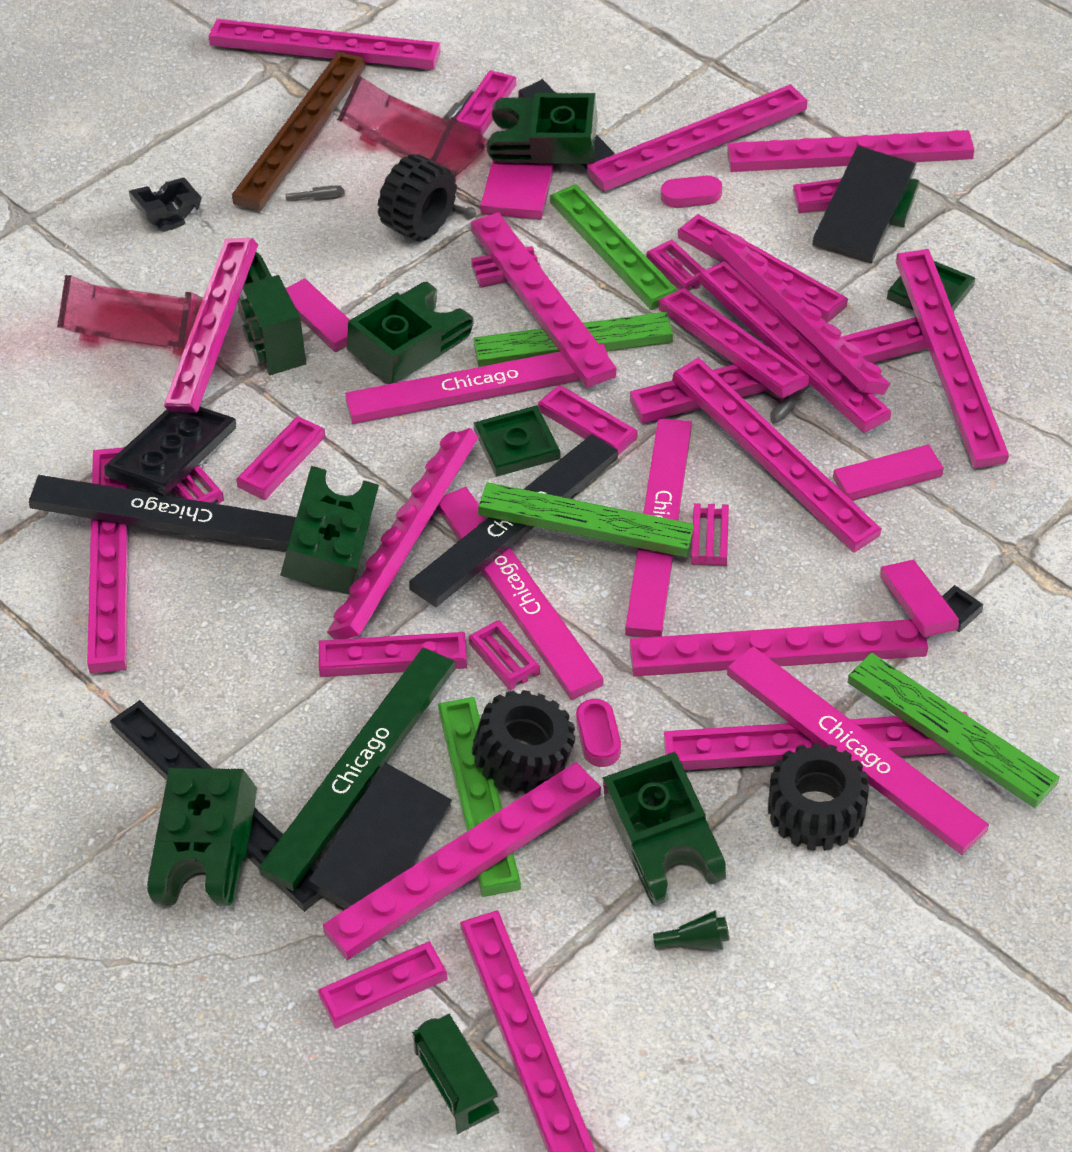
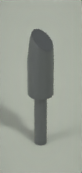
(457, 107)
(318, 193)
(786, 406)

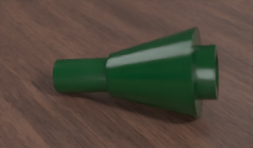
(703, 932)

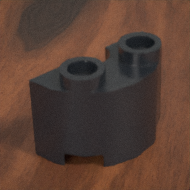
(168, 205)

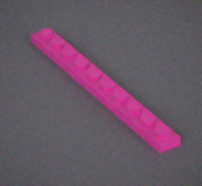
(875, 344)

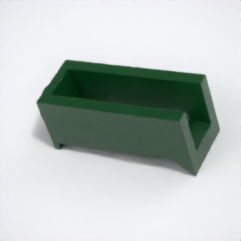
(455, 1072)

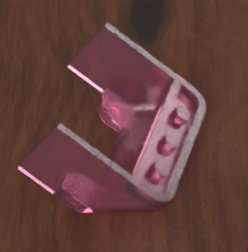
(409, 128)
(127, 315)

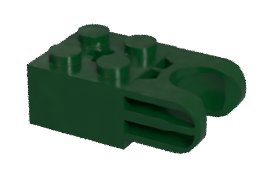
(545, 129)
(270, 320)
(406, 332)
(328, 534)
(662, 823)
(201, 830)

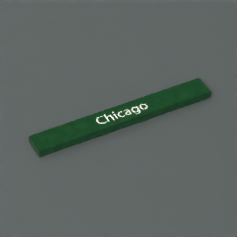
(356, 769)

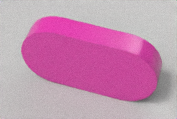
(691, 191)
(598, 732)

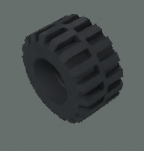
(417, 197)
(526, 719)
(815, 821)

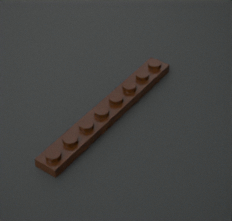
(298, 132)

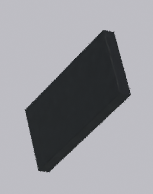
(864, 204)
(169, 449)
(379, 837)

